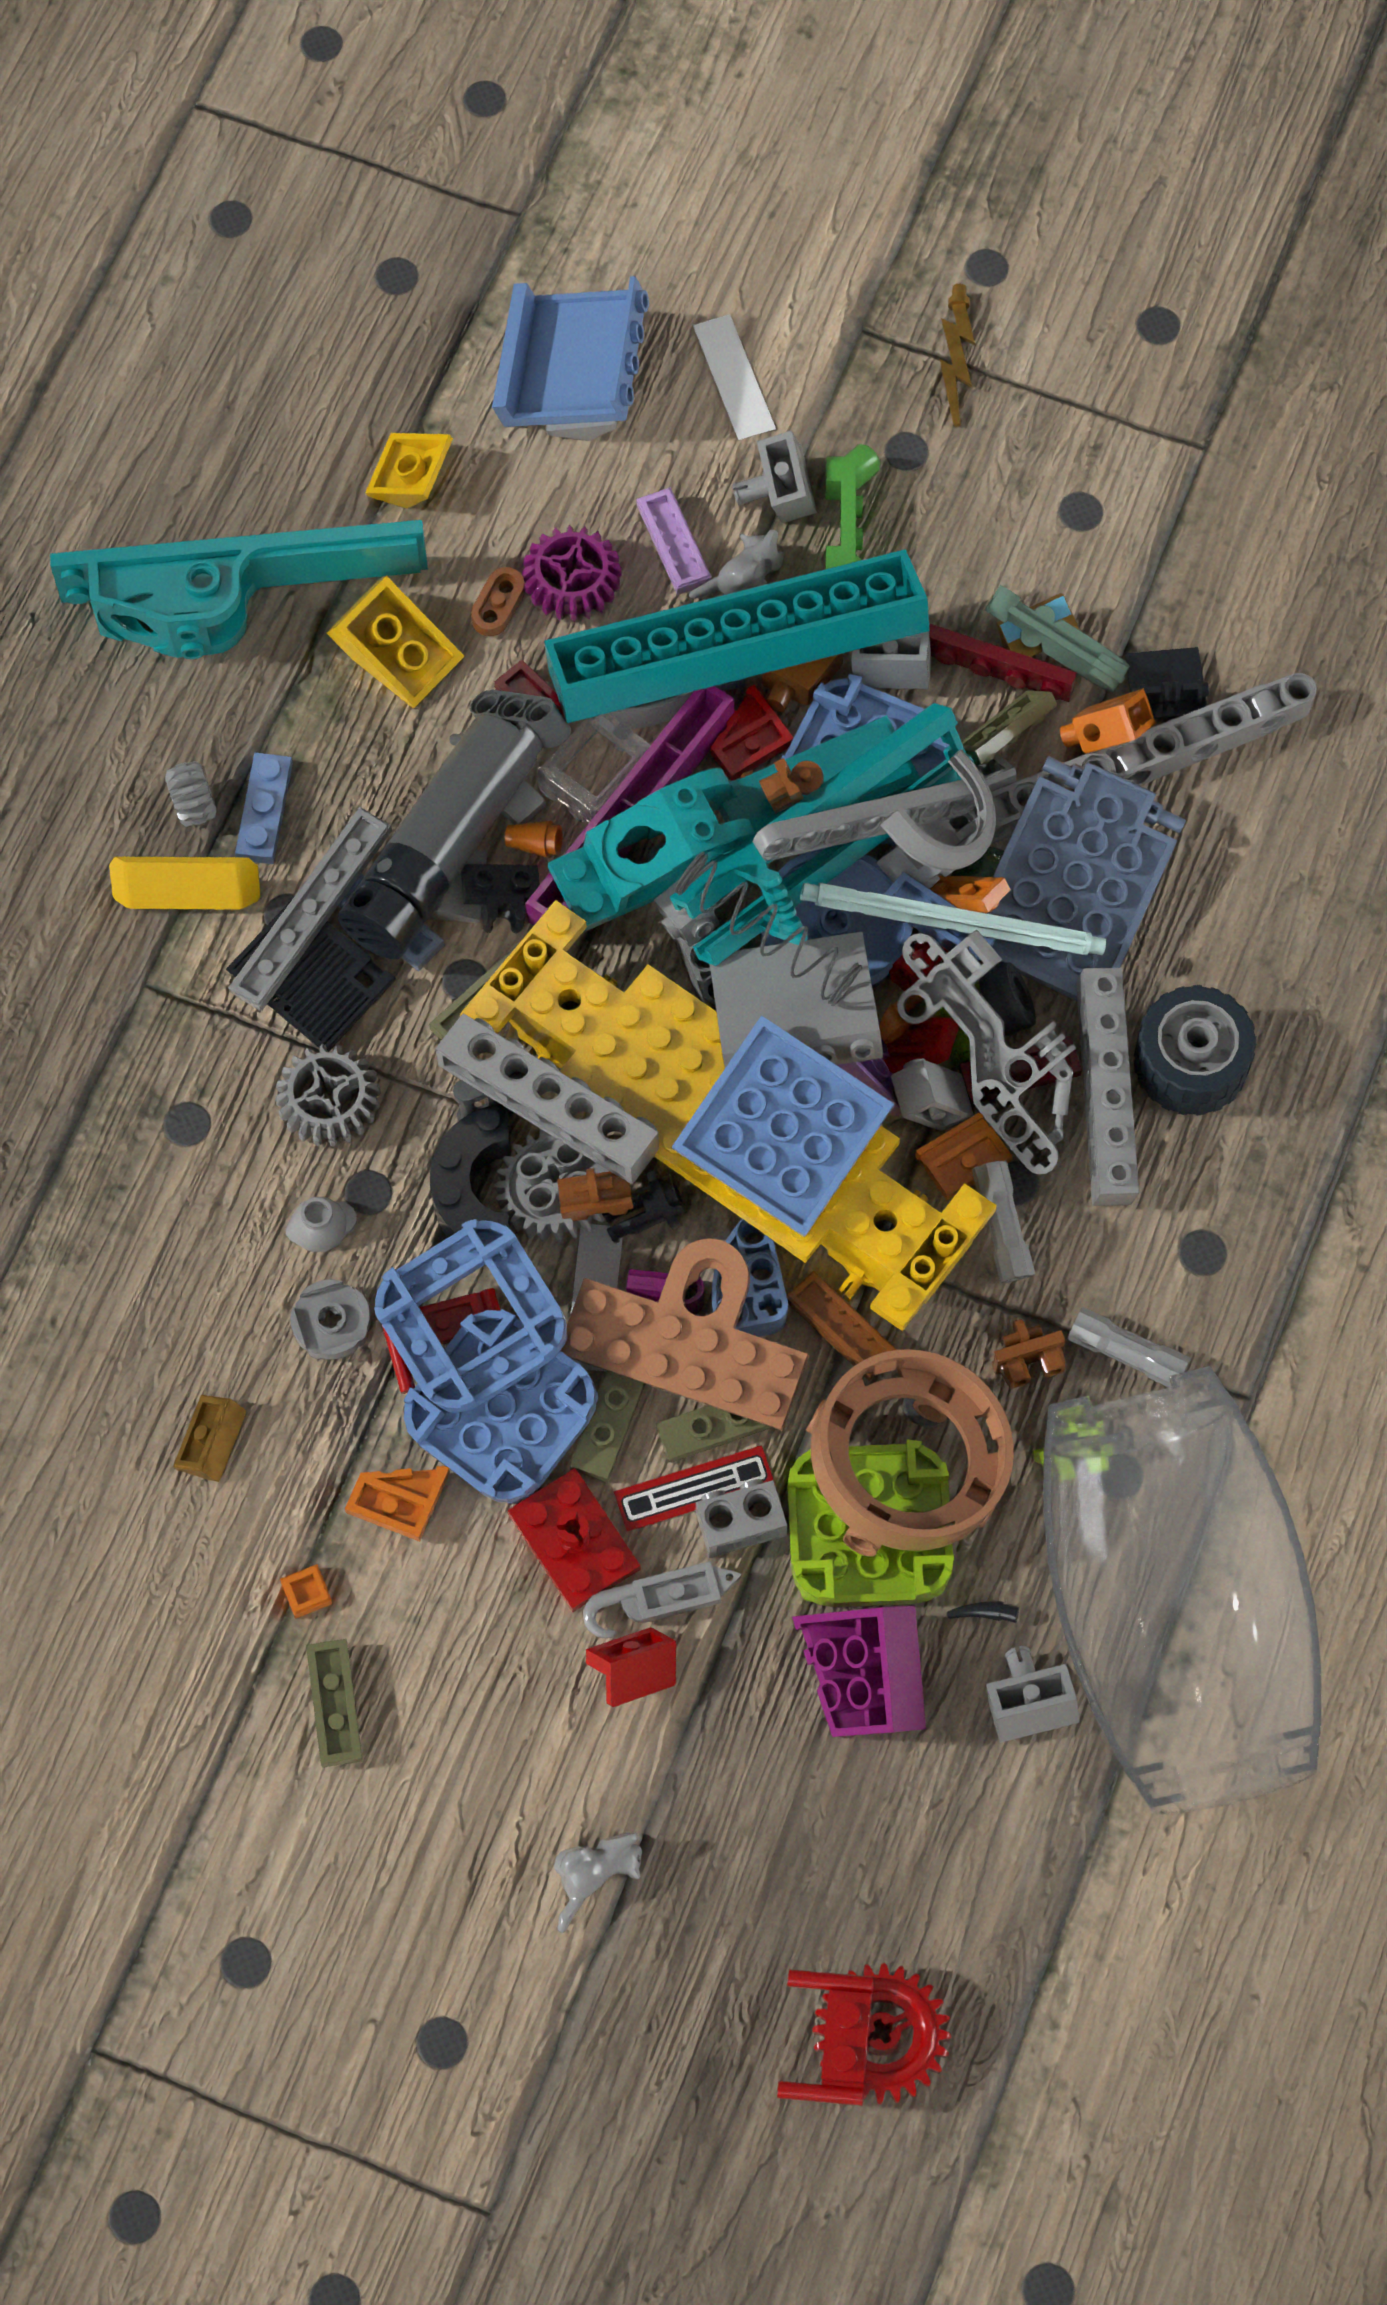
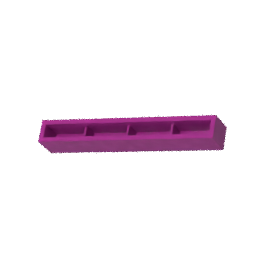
(666, 761)

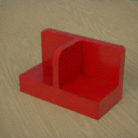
(635, 1665)

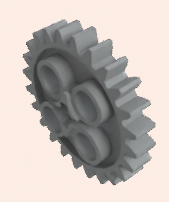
(551, 1160)

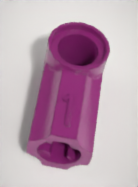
(650, 1286)

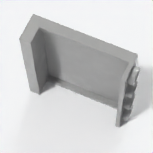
(758, 985)

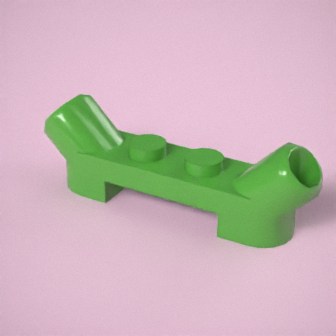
(843, 479)

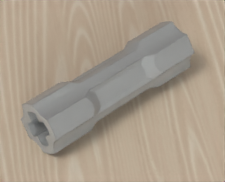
(1010, 1249)
(1103, 1336)

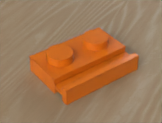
(958, 1151)

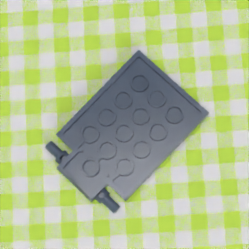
(1082, 867)

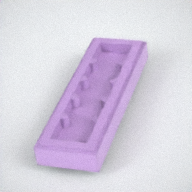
(673, 540)

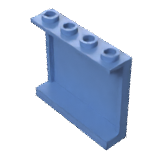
(569, 356)

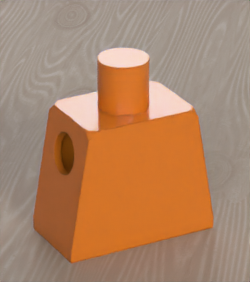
(1109, 723)

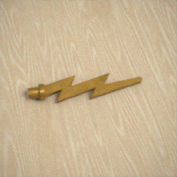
(959, 371)

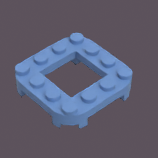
(438, 1269)

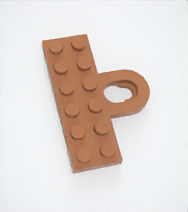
(688, 1352)

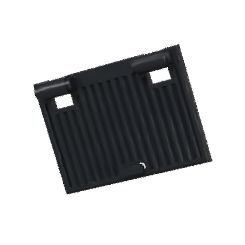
(322, 988)

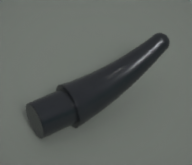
(991, 1610)

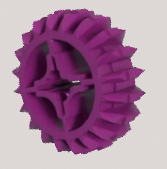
(586, 585)

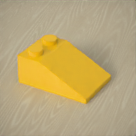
(395, 642)

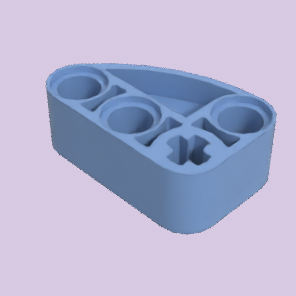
(761, 1292)

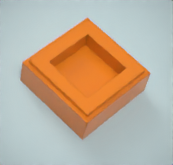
(306, 1591)

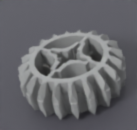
(313, 1102)

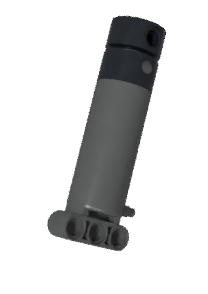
(450, 819)

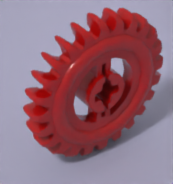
(919, 2015)

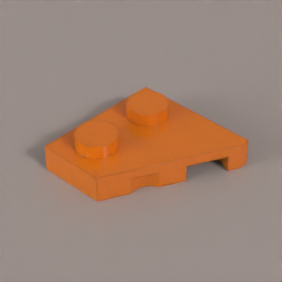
(398, 1499)

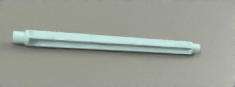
(953, 918)

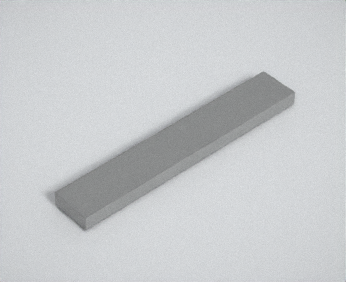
(310, 909)

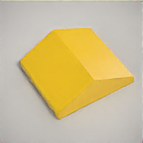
(408, 468)

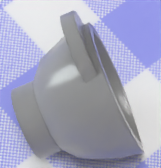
(321, 1224)

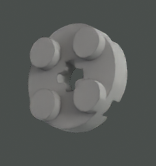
(311, 1309)

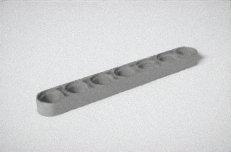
(861, 820)

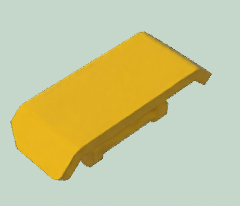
(185, 882)

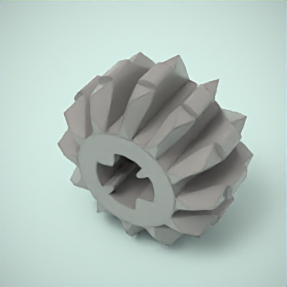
(190, 794)

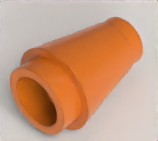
(536, 838)

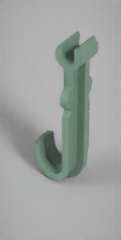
(1060, 640)

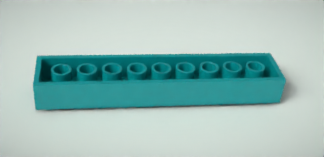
(737, 635)

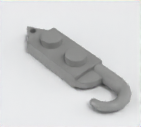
(662, 1595)

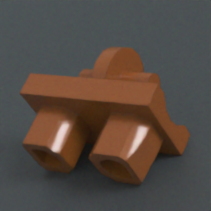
(788, 787)
(593, 1195)
(1027, 1347)

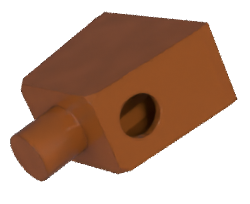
(799, 681)

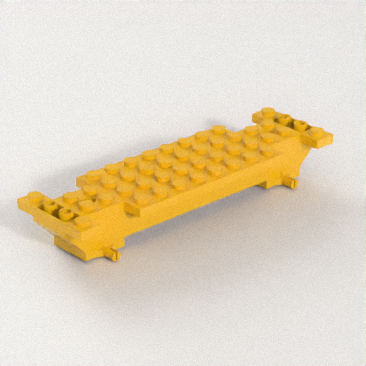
(659, 1059)

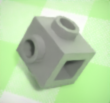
(678, 922)

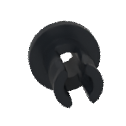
(661, 1201)

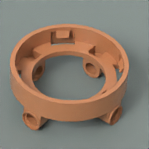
(940, 1391)

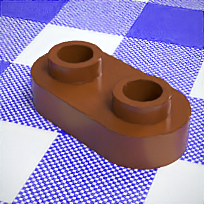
(496, 604)

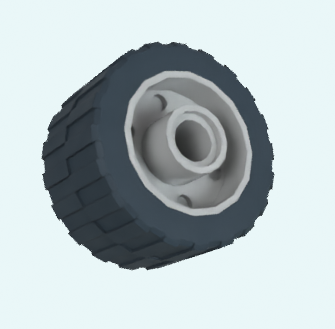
(1194, 1050)

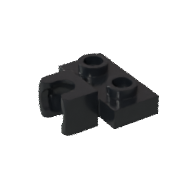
(501, 891)

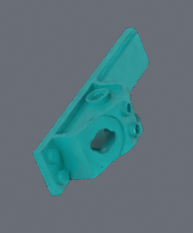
(201, 588)
(605, 886)

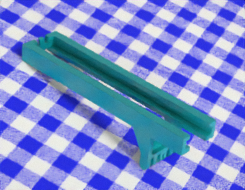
(839, 791)

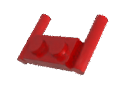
(445, 1322)
(844, 2038)

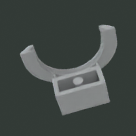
(936, 846)

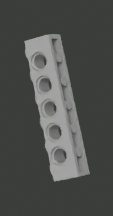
(1107, 1087)
(621, 1156)

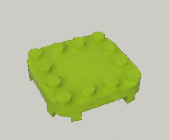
(833, 1574)

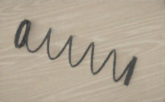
(694, 871)

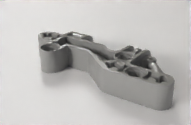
(991, 1057)

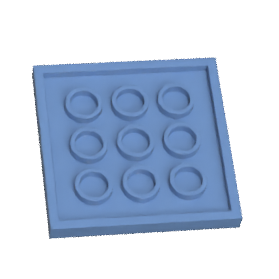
(783, 1126)

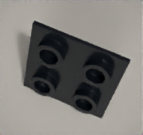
(1169, 679)

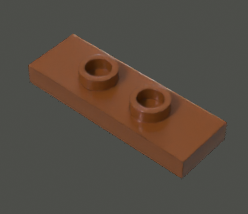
(837, 1321)

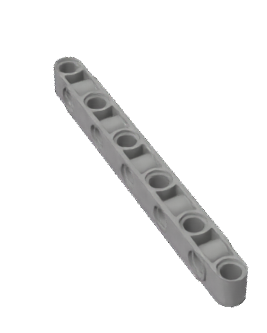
(1187, 737)

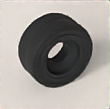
(1009, 997)

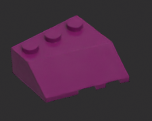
(866, 1669)

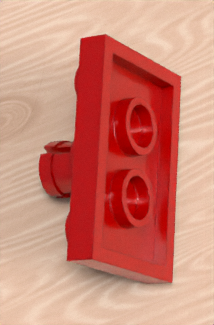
(574, 1539)

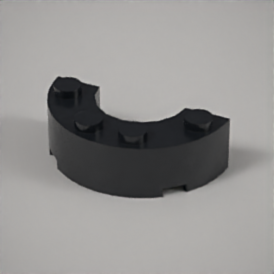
(458, 1161)

